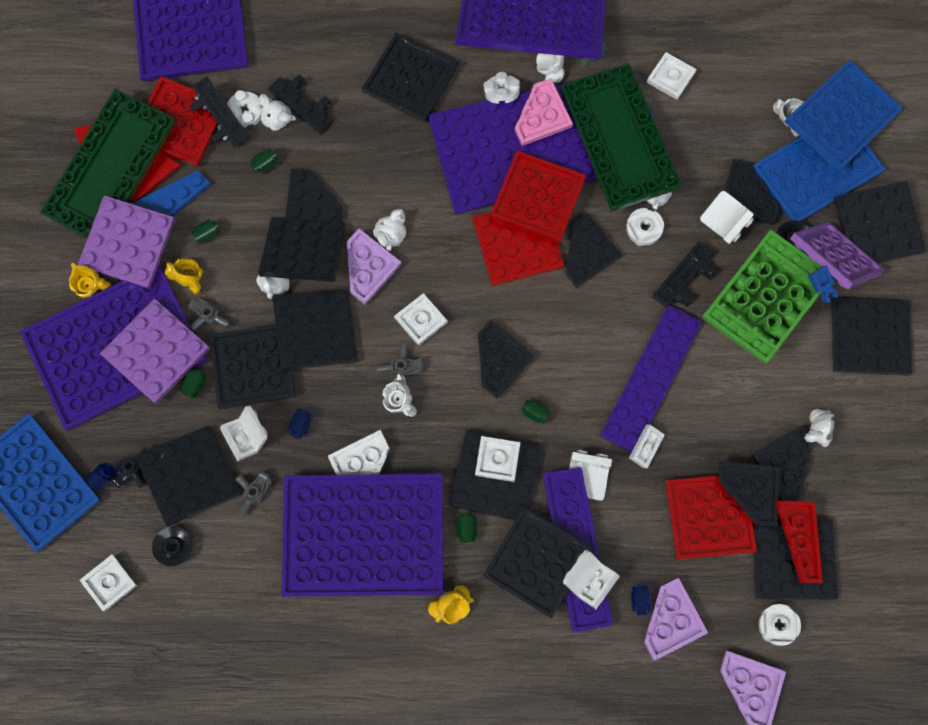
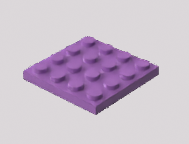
(126, 241)
(837, 252)
(155, 351)

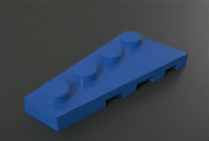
(176, 195)

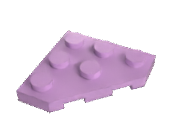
(368, 266)
(672, 621)
(753, 687)

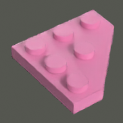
(542, 114)

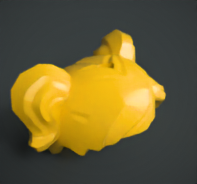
(185, 273)
(84, 276)
(452, 605)

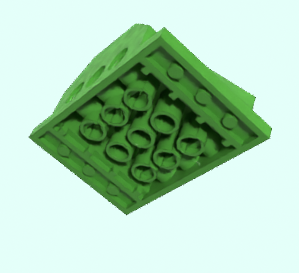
(765, 297)

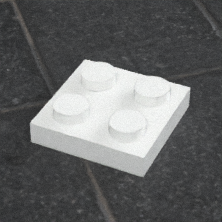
(671, 76)
(420, 319)
(497, 459)
(108, 583)

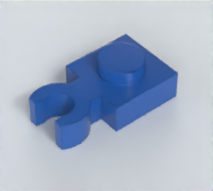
(821, 282)

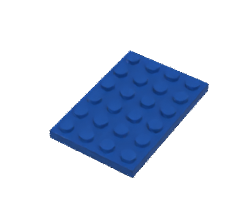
(843, 115)
(807, 183)
(40, 485)

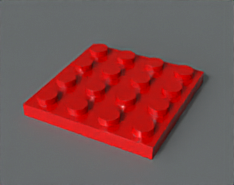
(192, 131)
(538, 196)
(514, 252)
(707, 520)

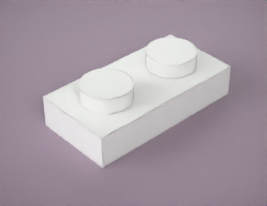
(646, 446)

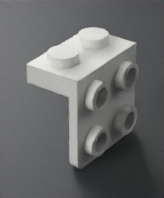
(727, 217)
(245, 434)
(594, 470)
(590, 579)

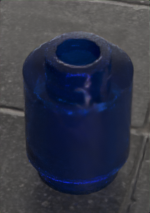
(300, 424)
(101, 476)
(641, 600)

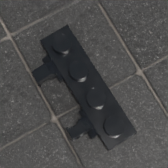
(311, 113)
(228, 125)
(674, 286)

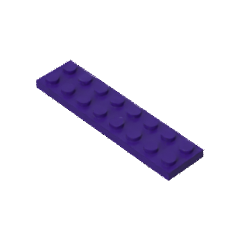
(651, 378)
(572, 514)

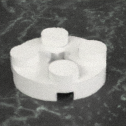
(502, 88)
(247, 99)
(649, 218)
(771, 633)

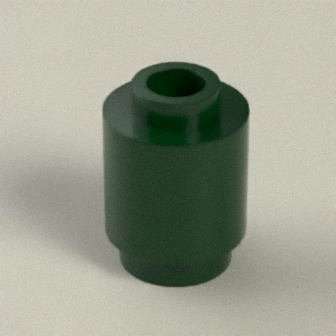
(263, 161)
(206, 231)
(193, 383)
(536, 411)
(466, 528)

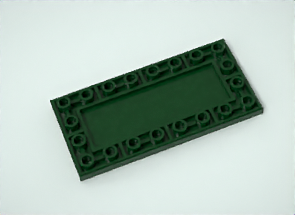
(620, 137)
(108, 161)

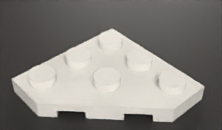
(361, 457)

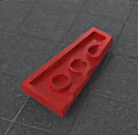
(158, 172)
(801, 533)

